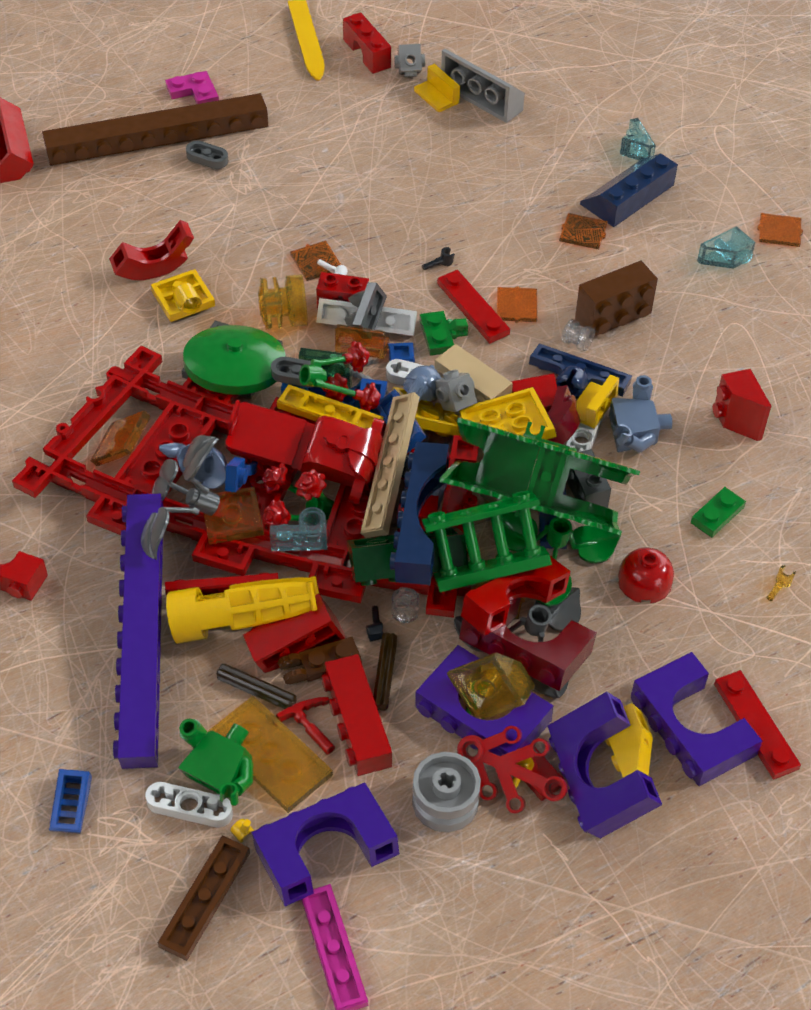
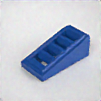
(70, 776)

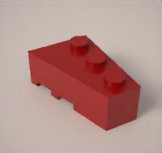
(293, 635)

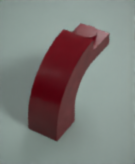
(564, 415)

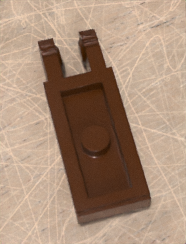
(314, 660)

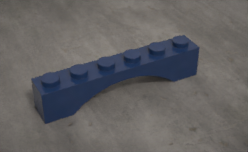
(415, 551)

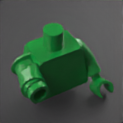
(217, 760)

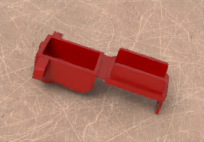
(329, 446)

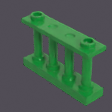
(478, 569)

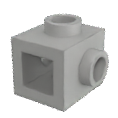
(411, 52)
(455, 391)

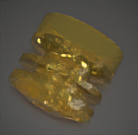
(283, 301)

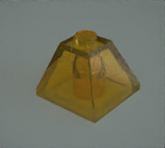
(492, 685)

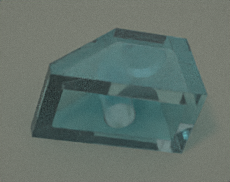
(727, 249)

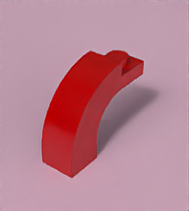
(153, 261)

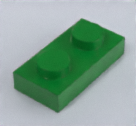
(718, 512)

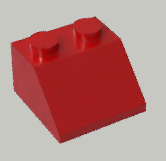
(742, 404)

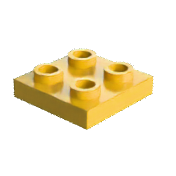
(183, 295)

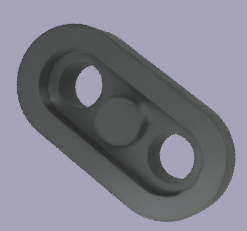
(207, 154)
(287, 370)

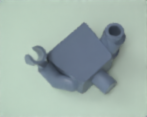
(636, 420)

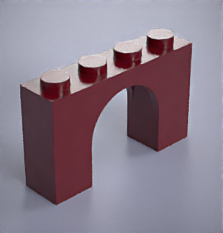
(547, 661)

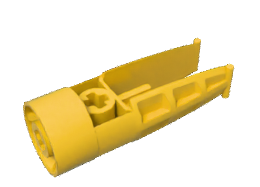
(239, 607)

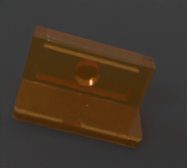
(373, 340)

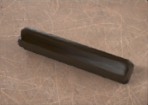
(385, 670)
(255, 686)

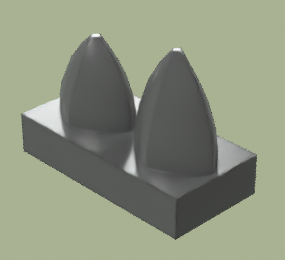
(369, 307)

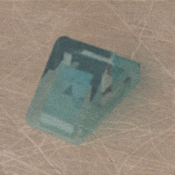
(637, 142)

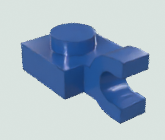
(238, 472)

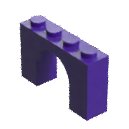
(440, 701)
(574, 740)
(700, 754)
(348, 812)

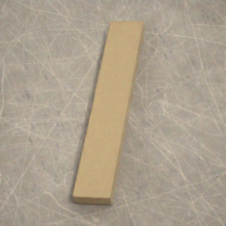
(390, 465)

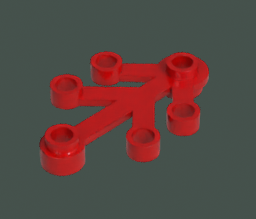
(506, 766)

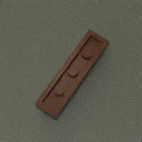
(204, 898)

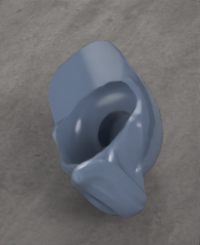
(422, 382)
(212, 471)

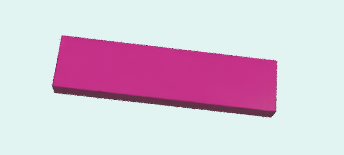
(334, 950)

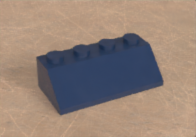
(632, 189)

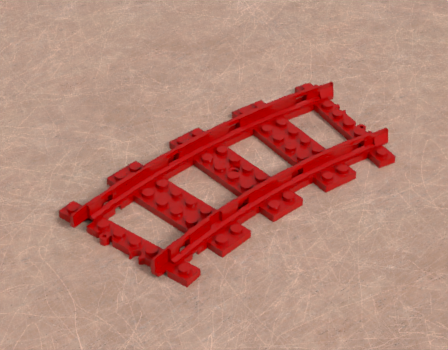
(195, 412)

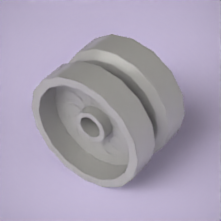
(446, 791)

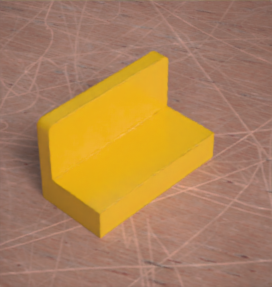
(439, 90)
(596, 401)

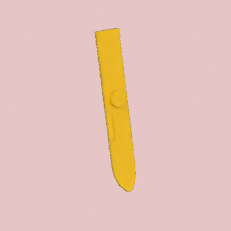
(307, 38)

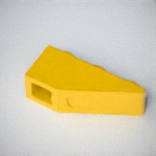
(632, 745)

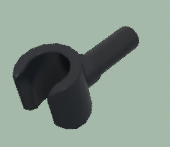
(444, 259)
(375, 630)

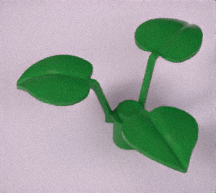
(592, 543)

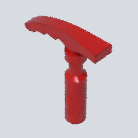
(311, 729)

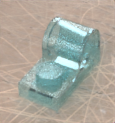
(308, 535)

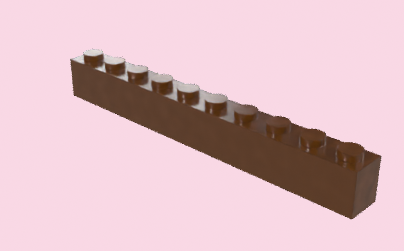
(155, 129)

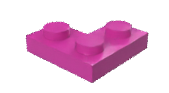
(194, 84)

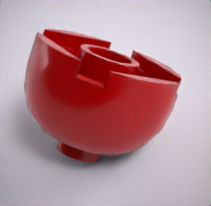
(646, 575)

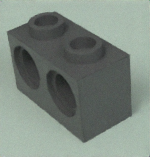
(588, 486)

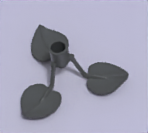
(198, 499)
(536, 625)

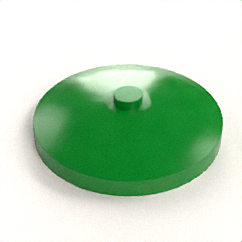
(232, 359)

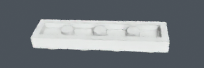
(390, 319)

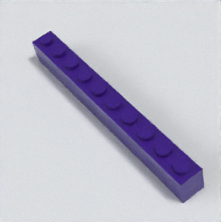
(139, 640)

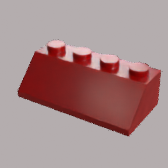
(14, 145)

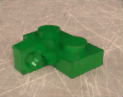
(441, 332)

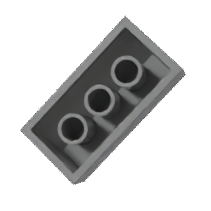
(483, 88)

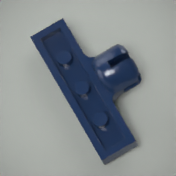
(575, 371)

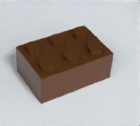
(616, 298)

